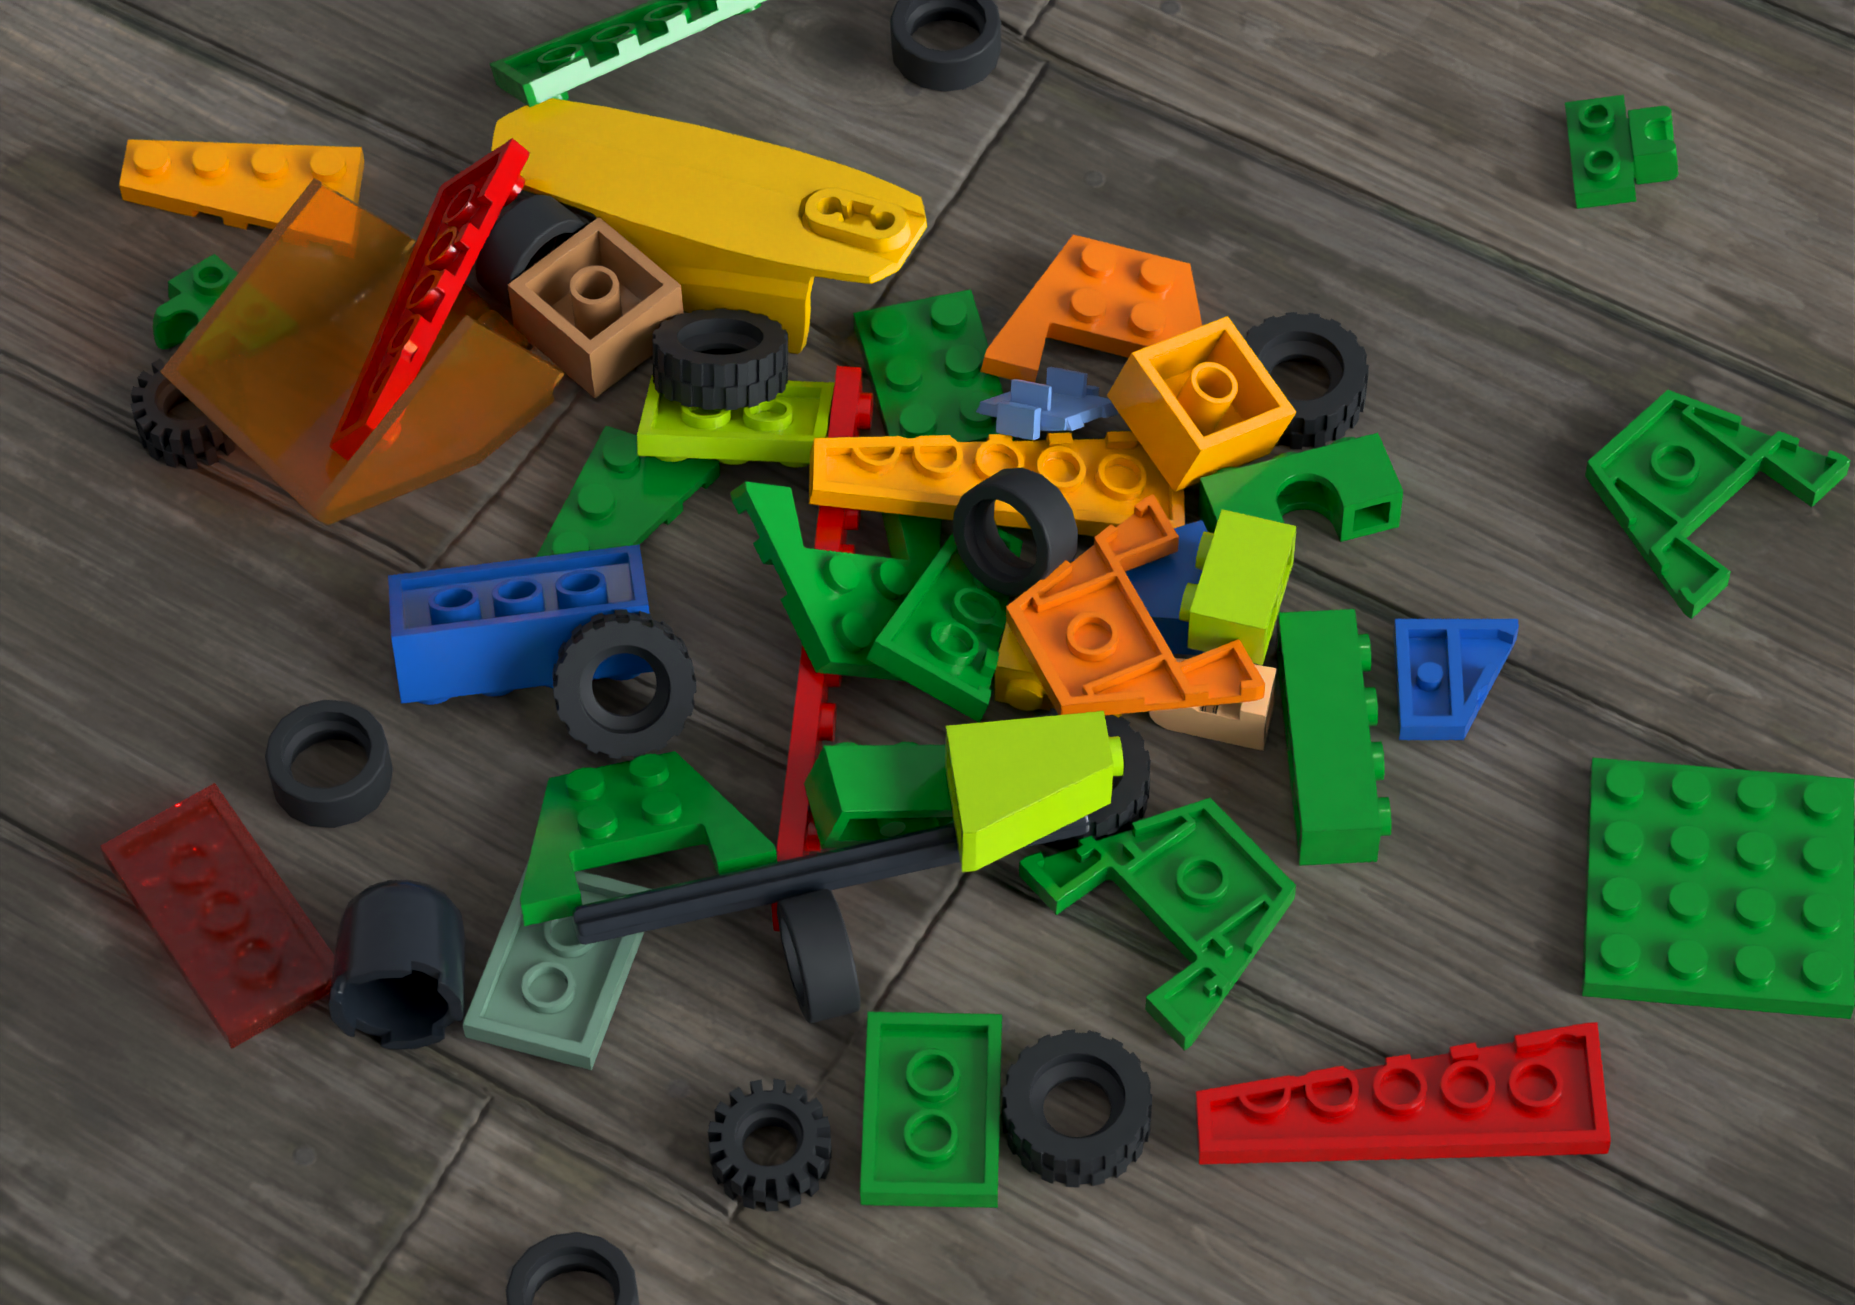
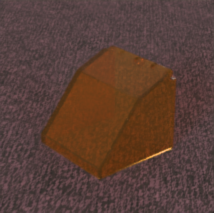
(293, 337)

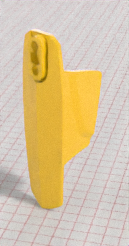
(719, 209)

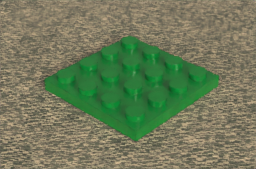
(1720, 888)

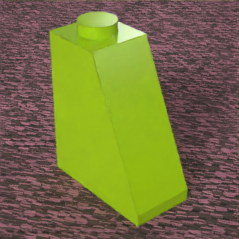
(1026, 780)

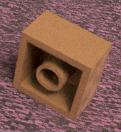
(594, 306)

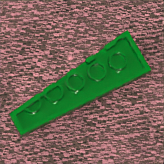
(606, 45)

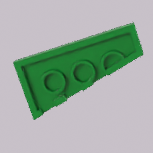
(947, 633)

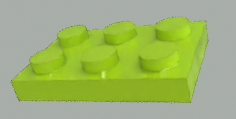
(767, 432)

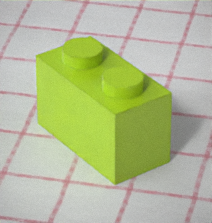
(1240, 583)

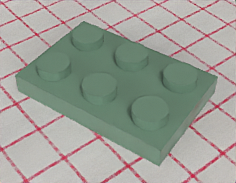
(548, 989)

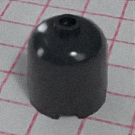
(399, 965)

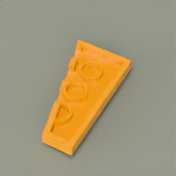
(234, 179)

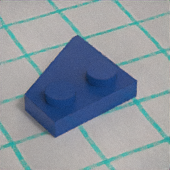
(1446, 672)

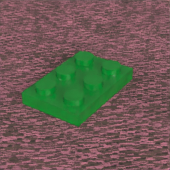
(928, 367)
(931, 1110)

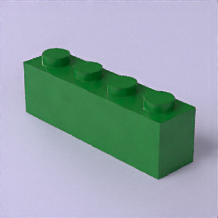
(1329, 737)

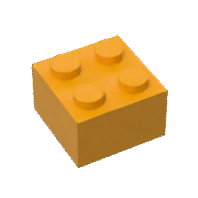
(1201, 403)

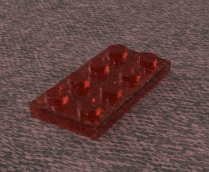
(222, 914)

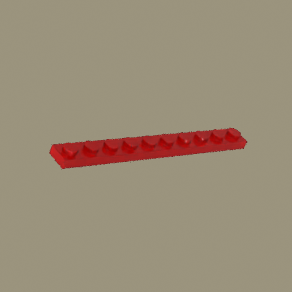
(813, 717)

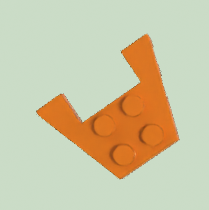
(1097, 300)
(1100, 645)

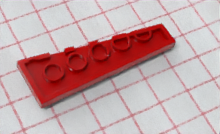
(429, 286)

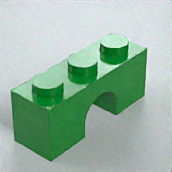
(1343, 481)

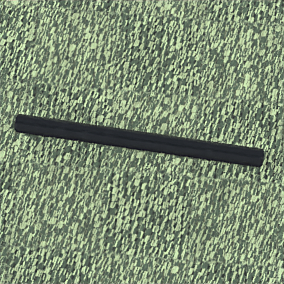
(778, 881)

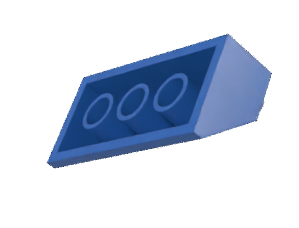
(505, 621)

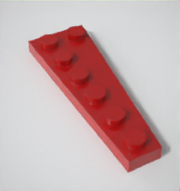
(1488, 1101)

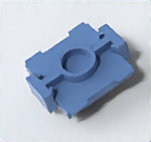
(1059, 405)

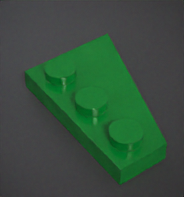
(624, 496)

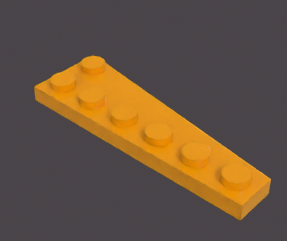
(932, 473)

